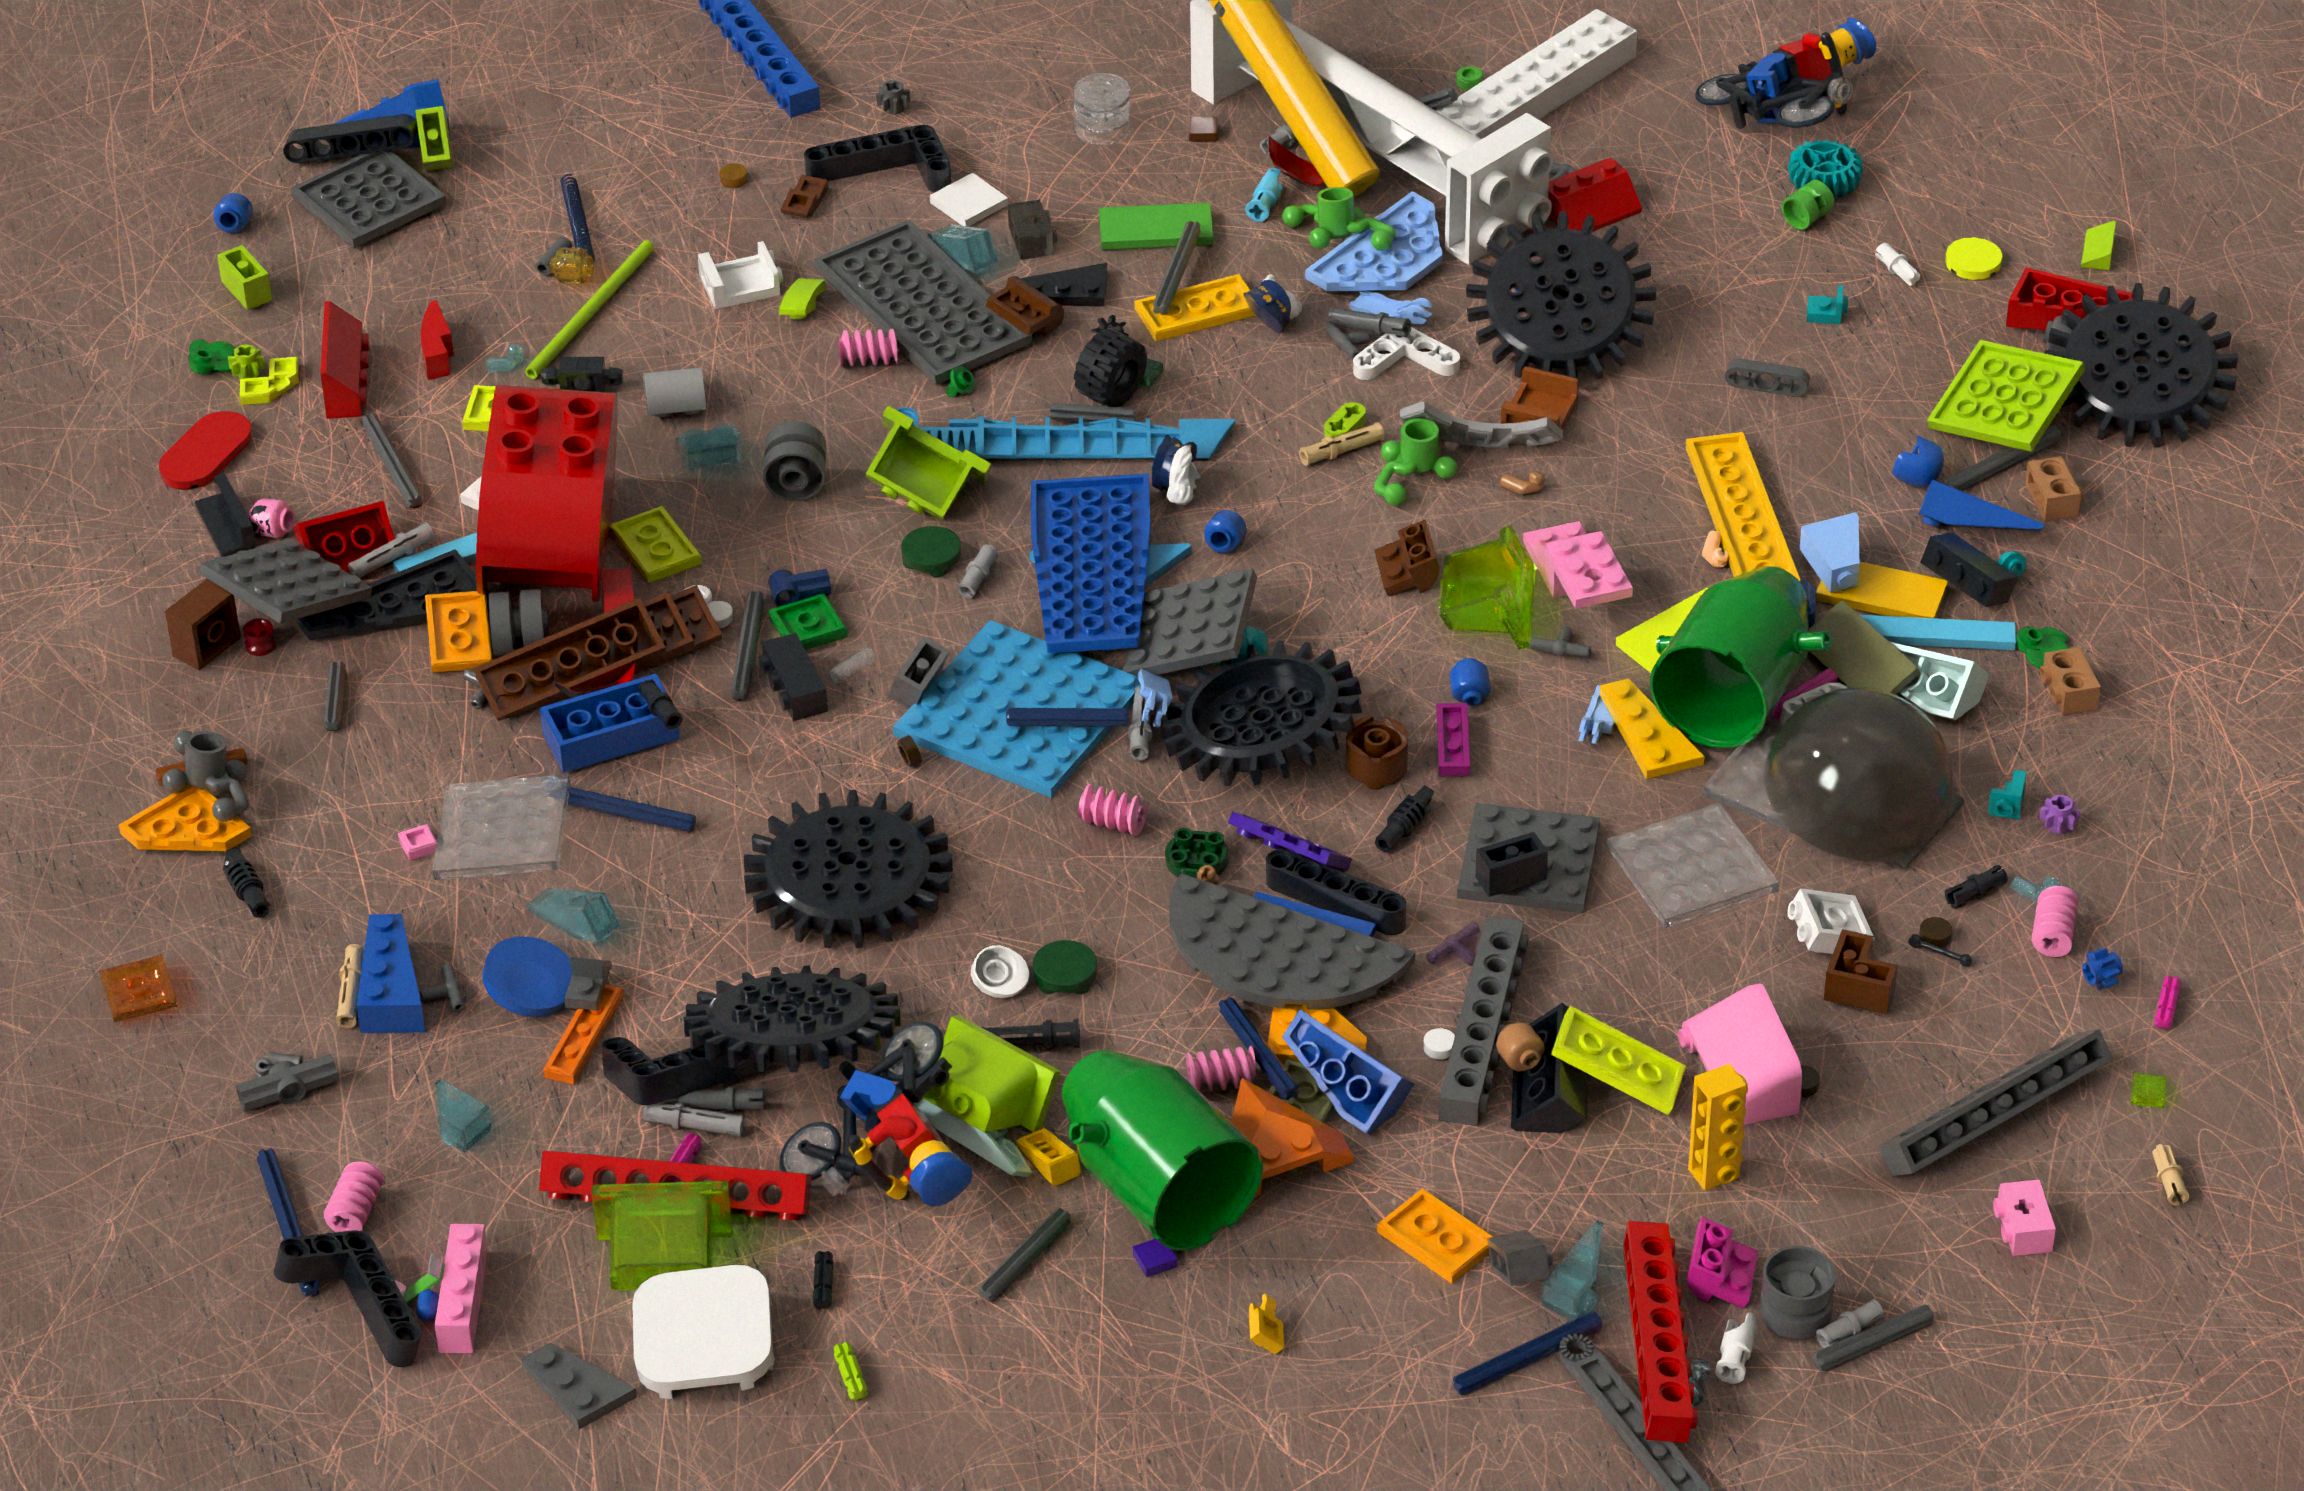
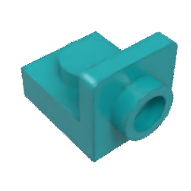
(1827, 309)
(2009, 801)

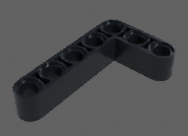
(881, 152)
(668, 1076)
(360, 1264)

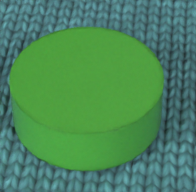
(1469, 77)

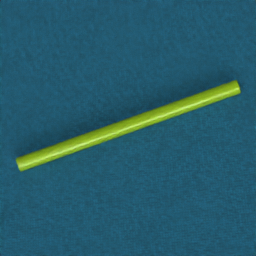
(591, 307)

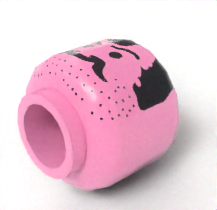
(271, 518)

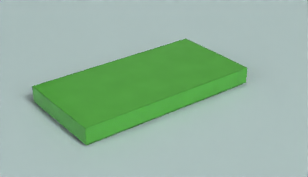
(1152, 225)

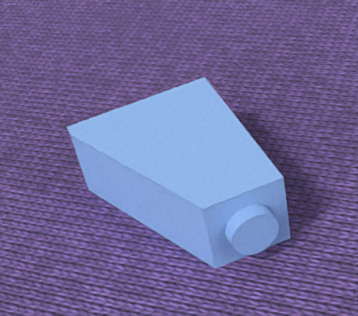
(1833, 550)

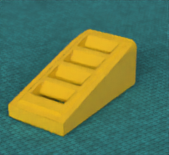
(1054, 1159)

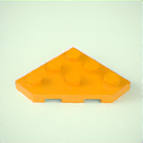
(184, 823)
(1330, 1017)

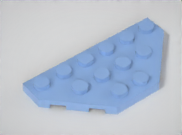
(1360, 267)

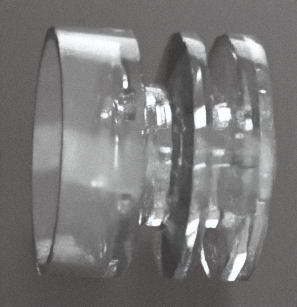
(1102, 108)

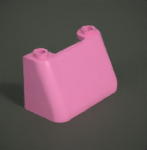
(1753, 1040)

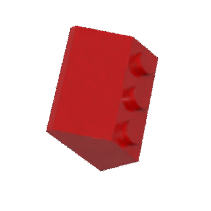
(1597, 191)
(347, 534)

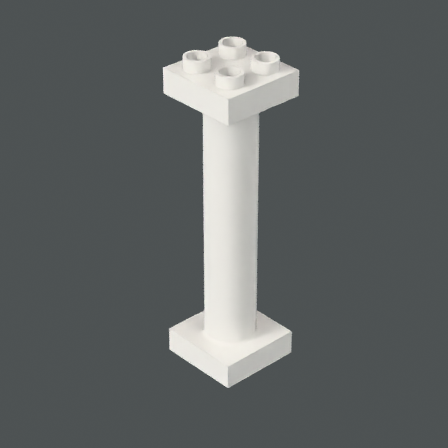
(1483, 179)

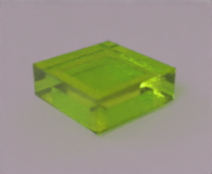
(2148, 1090)

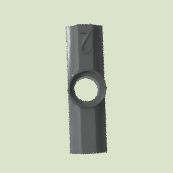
(287, 1082)

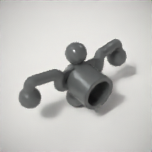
(208, 770)

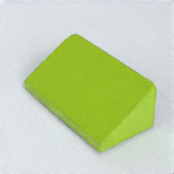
(2099, 246)

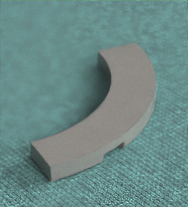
(1485, 434)

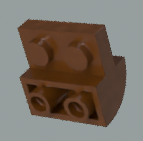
(1026, 307)
(1408, 560)

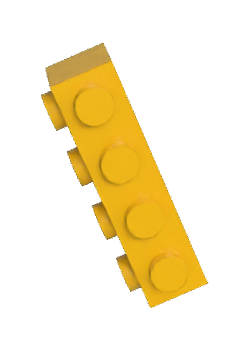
(1717, 1126)

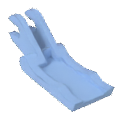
(1377, 303)
(1155, 690)
(1596, 719)

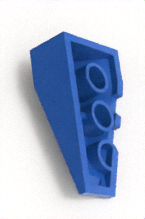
(415, 97)
(1957, 508)
(1355, 1081)

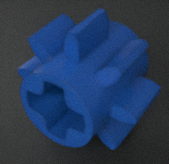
(2102, 968)

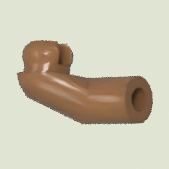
(1522, 487)

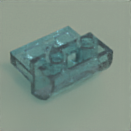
(709, 447)

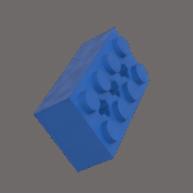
(603, 725)

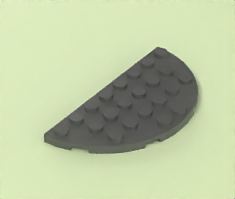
(1275, 952)

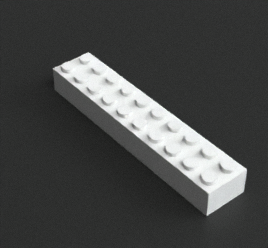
(1546, 75)

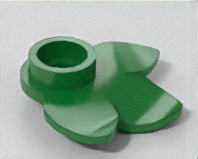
(207, 356)
(2036, 642)

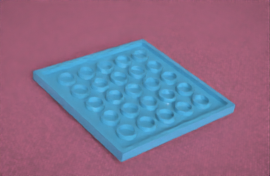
(1007, 669)

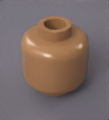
(1520, 1046)

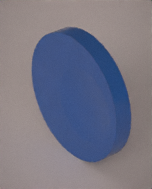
(527, 976)

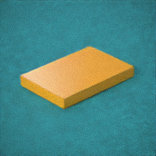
(458, 631)
(1436, 1235)

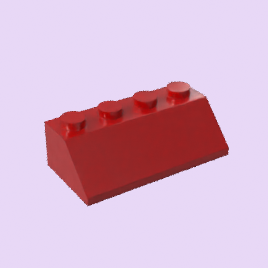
(343, 363)

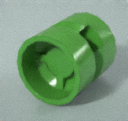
(1807, 204)

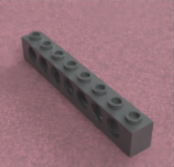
(1481, 1021)
(1995, 1102)

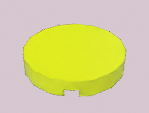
(1973, 258)

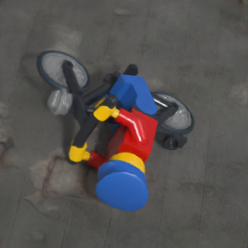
(1796, 82)
(886, 1112)

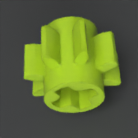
(246, 362)

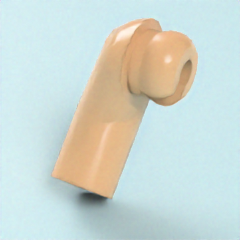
(1712, 552)

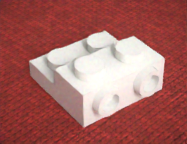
(1823, 916)

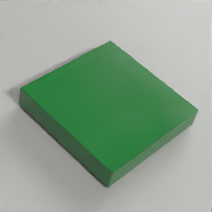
(811, 619)

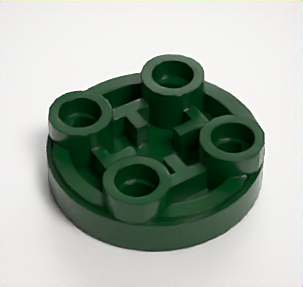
(931, 550)
(1195, 849)
(1064, 967)

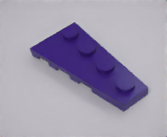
(1277, 838)

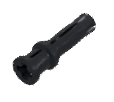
(1049, 1032)

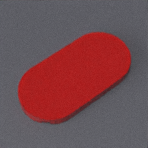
(205, 450)

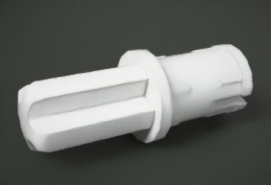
(1897, 263)

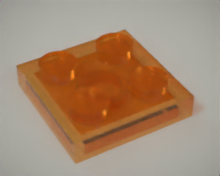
(138, 988)

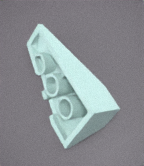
(1945, 683)
(988, 1145)

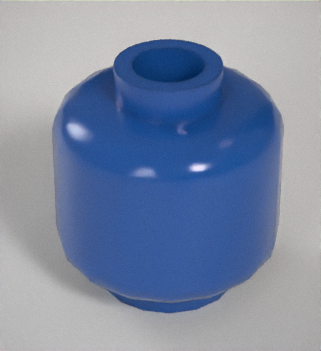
(233, 213)
(1225, 531)
(1469, 681)

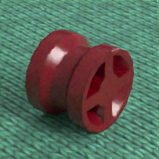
(259, 637)

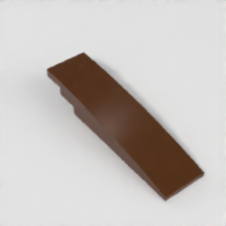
(598, 651)

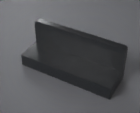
(226, 519)

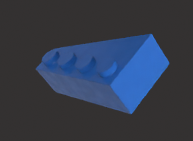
(388, 986)

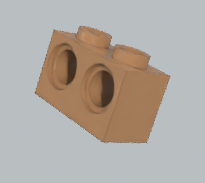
(2053, 488)
(2070, 681)

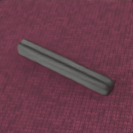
(1024, 1254)
(1873, 1337)

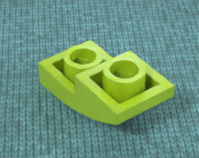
(801, 297)

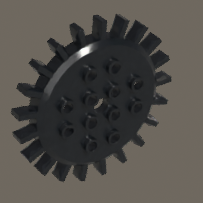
(1533, 336)
(2141, 404)
(1226, 713)
(886, 891)
(792, 1018)

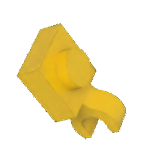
(1265, 1327)

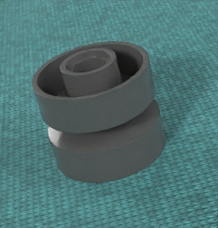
(794, 461)
(525, 622)
(1797, 1292)

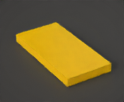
(1197, 308)
(1890, 593)

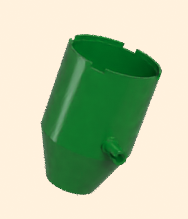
(1734, 657)
(1160, 1147)

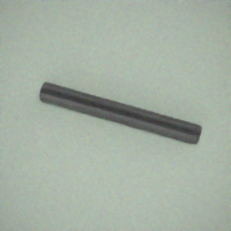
(1176, 268)
(392, 460)
(1999, 461)
(747, 645)

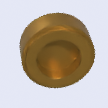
(733, 175)

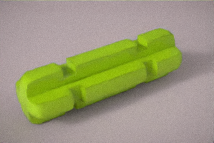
(850, 1371)

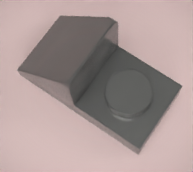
(587, 983)

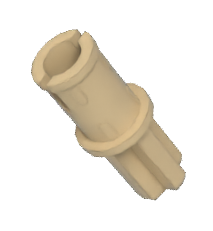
(2170, 1174)

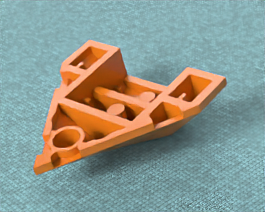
(1286, 1134)

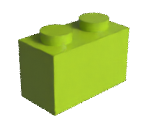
(434, 138)
(244, 277)

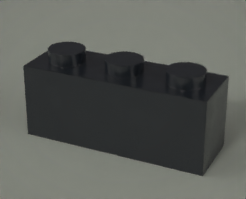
(1969, 569)
(793, 677)

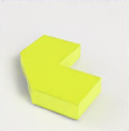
(282, 377)

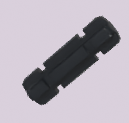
(823, 1280)

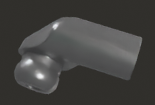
(264, 1064)

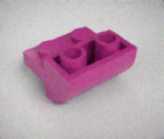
(1720, 1265)

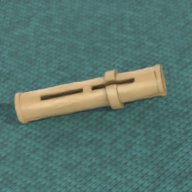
(1331, 447)
(350, 977)

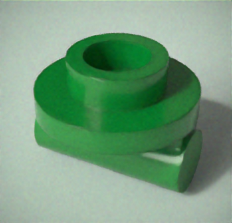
(961, 381)

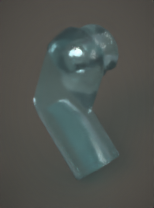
(508, 362)
(2031, 890)
(1698, 1371)

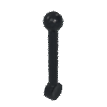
(1916, 941)

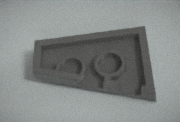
(575, 1385)

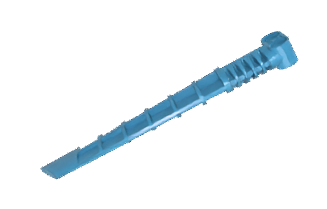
(1088, 440)

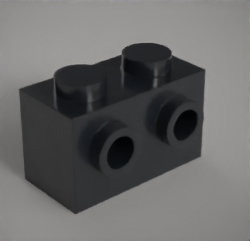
(1511, 864)

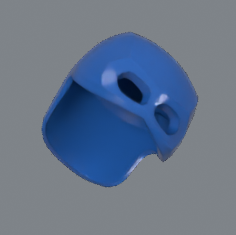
(1921, 467)

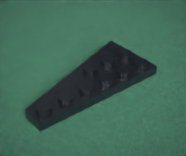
(395, 599)

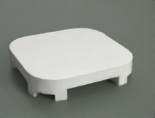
(702, 1329)

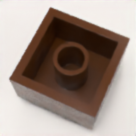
(202, 624)

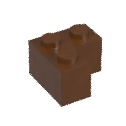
(1858, 979)

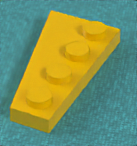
(1652, 741)

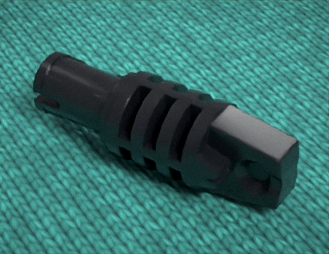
(1405, 818)
(245, 882)

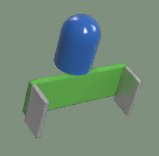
(427, 1299)

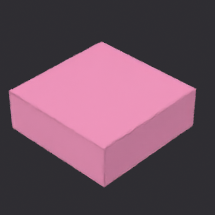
(417, 842)

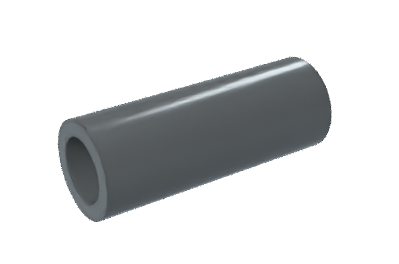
(543, 264)

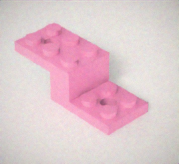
(1577, 564)

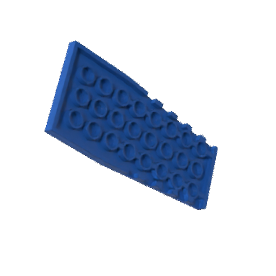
(1091, 559)

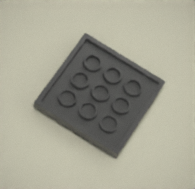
(368, 196)
(285, 580)
(1193, 623)
(1570, 849)

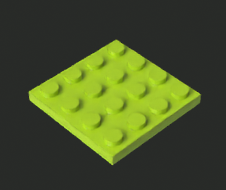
(2006, 395)

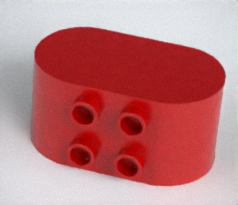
(547, 488)

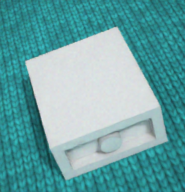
(740, 279)

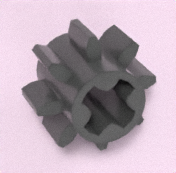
(893, 97)

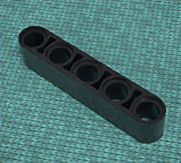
(360, 130)
(1335, 891)

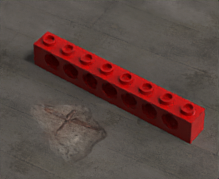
(794, 1186)
(1658, 1332)

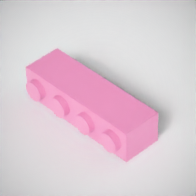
(461, 1288)

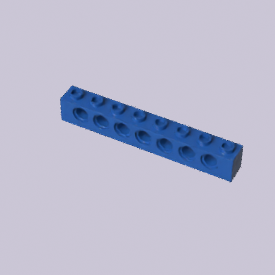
(765, 54)

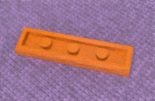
(582, 1037)

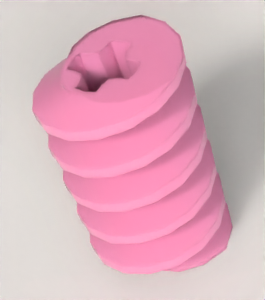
(868, 347)
(1111, 811)
(2055, 921)
(1221, 1069)
(353, 1197)

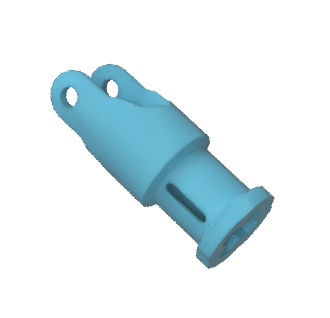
(1264, 196)

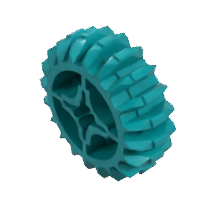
(1828, 162)

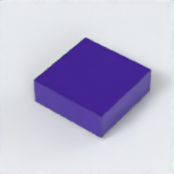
(1154, 1257)

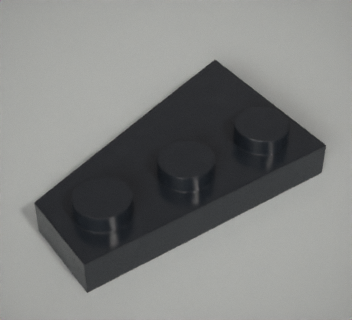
(1074, 286)

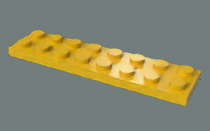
(1739, 503)

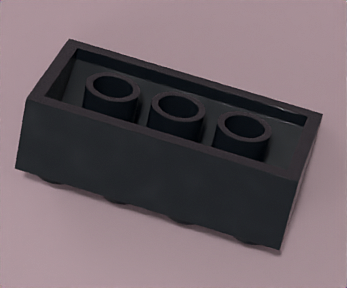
(1552, 1092)

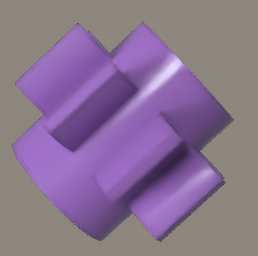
(2059, 814)

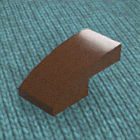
(805, 197)

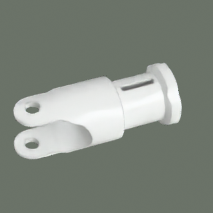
(1736, 1349)

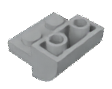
(674, 392)

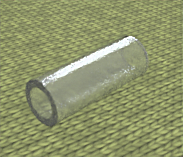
(852, 665)

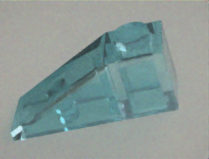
(966, 246)
(577, 913)
(1574, 1281)

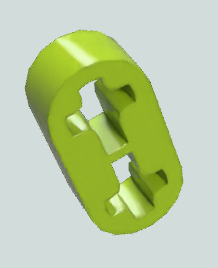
(1348, 418)

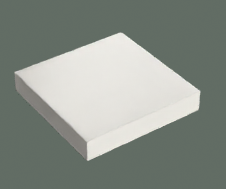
(969, 200)

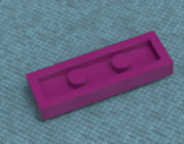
(1453, 739)

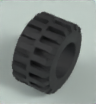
(1110, 368)

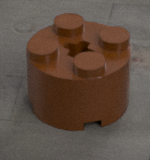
(1377, 752)

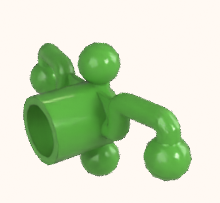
(1338, 219)
(1413, 454)

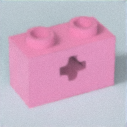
(2025, 1217)

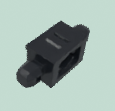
(590, 368)

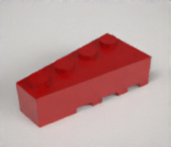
(2046, 295)

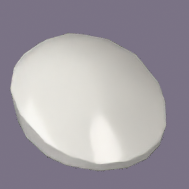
(1000, 972)

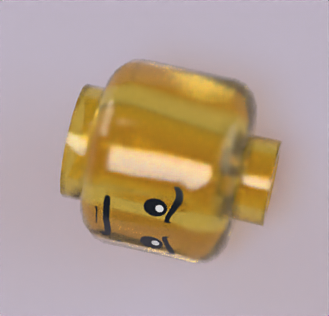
(572, 265)

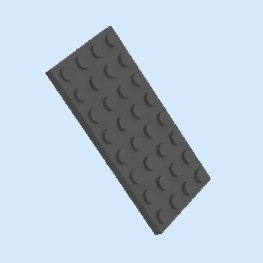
(922, 294)

